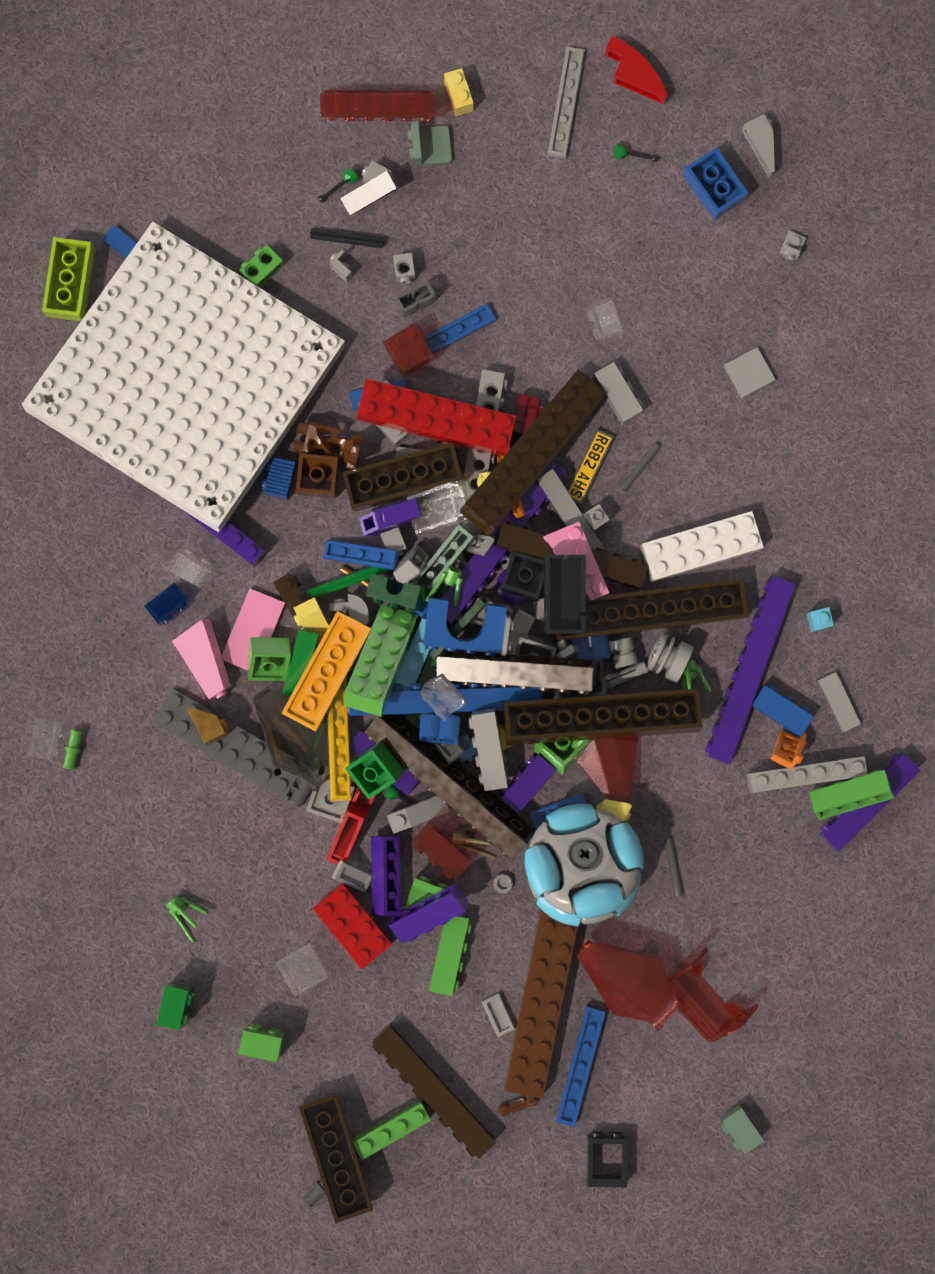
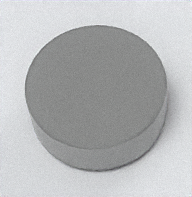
(502, 883)

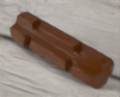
(517, 1105)

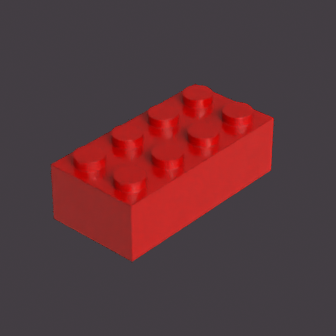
(352, 926)

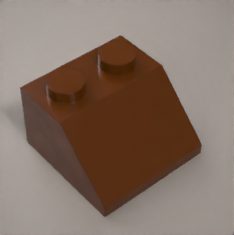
(317, 475)

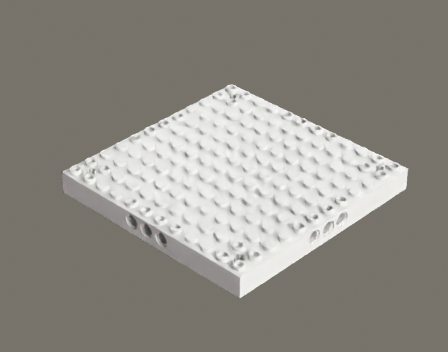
(184, 376)

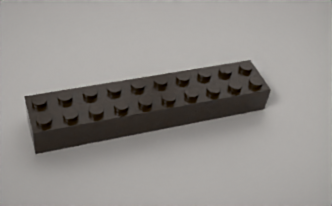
(532, 452)
(663, 609)
(602, 717)
(452, 784)

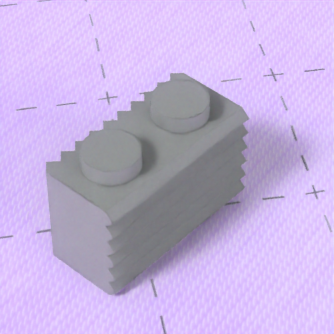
(410, 565)

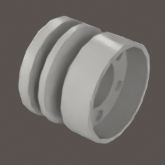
(669, 657)

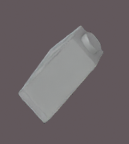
(760, 137)
(416, 813)

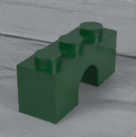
(383, 589)

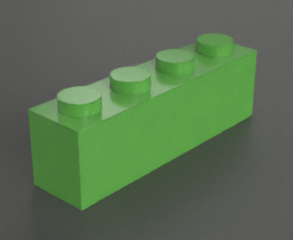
(851, 794)
(449, 955)
(391, 1129)

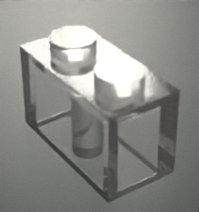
(605, 320)

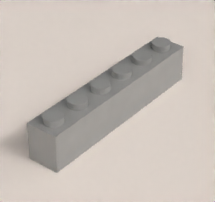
(806, 774)

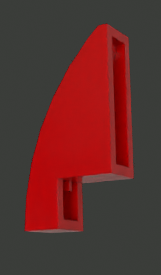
(635, 71)
(350, 827)

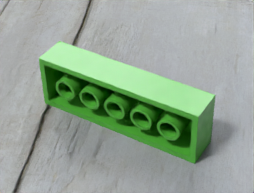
(380, 660)

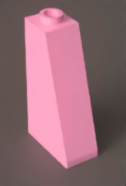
(204, 659)

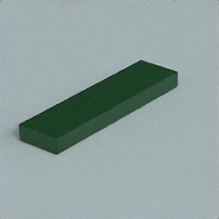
(461, 623)

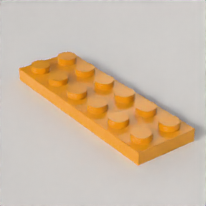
(326, 671)

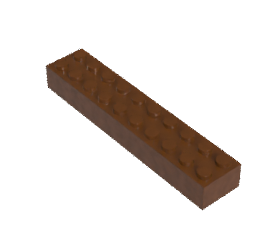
(540, 1007)

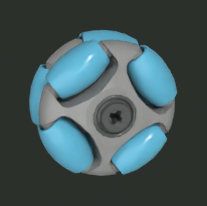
(584, 865)

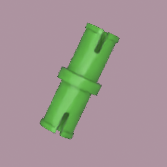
(72, 749)

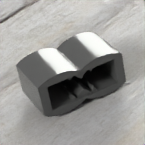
(420, 297)

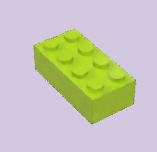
(68, 279)

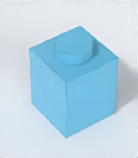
(820, 619)

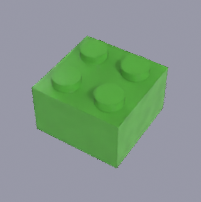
(262, 1042)

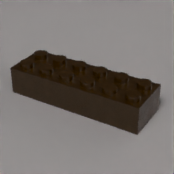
(403, 476)
(336, 1157)

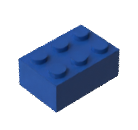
(715, 183)

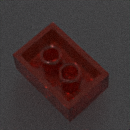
(441, 852)

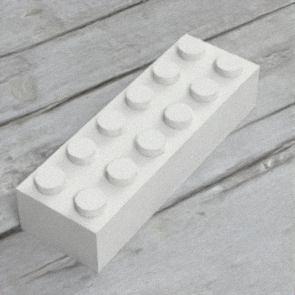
(701, 546)

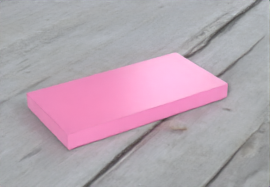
(256, 619)

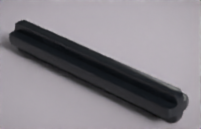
(347, 238)

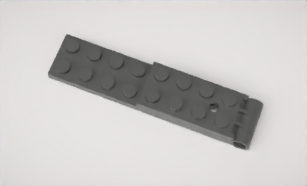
(237, 750)

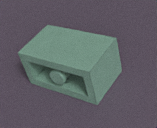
(741, 1129)

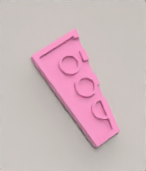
(572, 541)

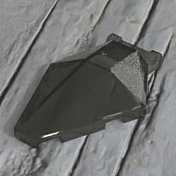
(291, 743)

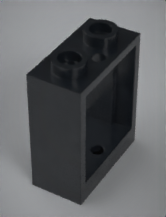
(607, 1180)

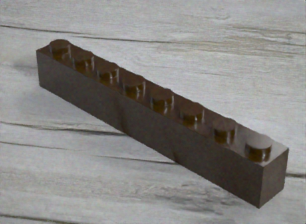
(531, 543)
(433, 1091)

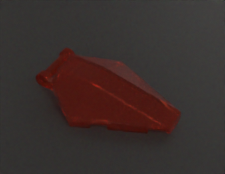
(610, 765)
(630, 982)

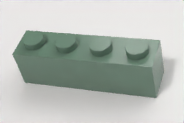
(446, 556)

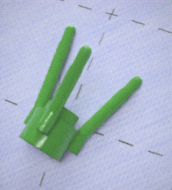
(450, 577)
(690, 673)
(177, 907)

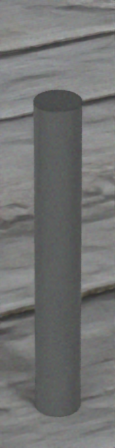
(639, 467)
(673, 867)

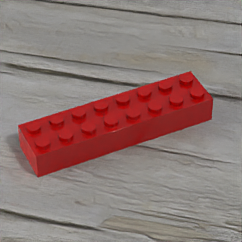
(435, 417)

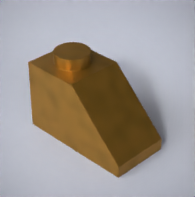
(209, 726)

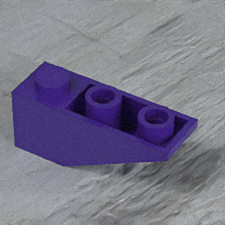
(389, 517)

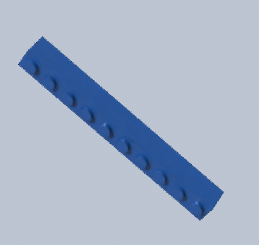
(408, 698)

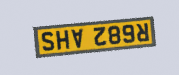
(589, 466)

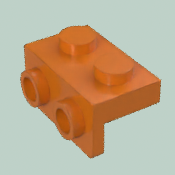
(789, 749)

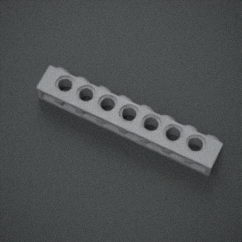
(488, 380)

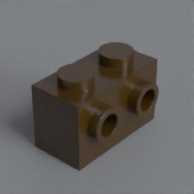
(290, 593)

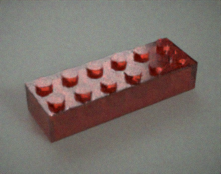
(377, 104)

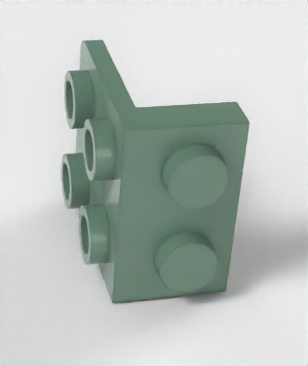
(430, 145)

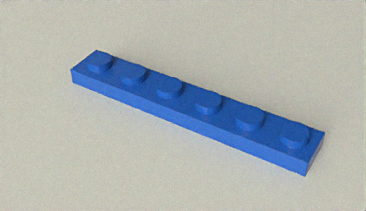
(580, 1066)

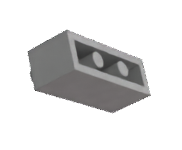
(618, 393)

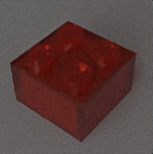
(410, 349)

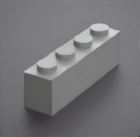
(489, 748)

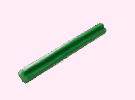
(345, 581)

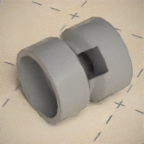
(623, 653)

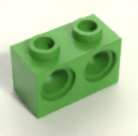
(266, 271)

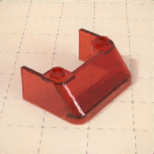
(702, 1005)

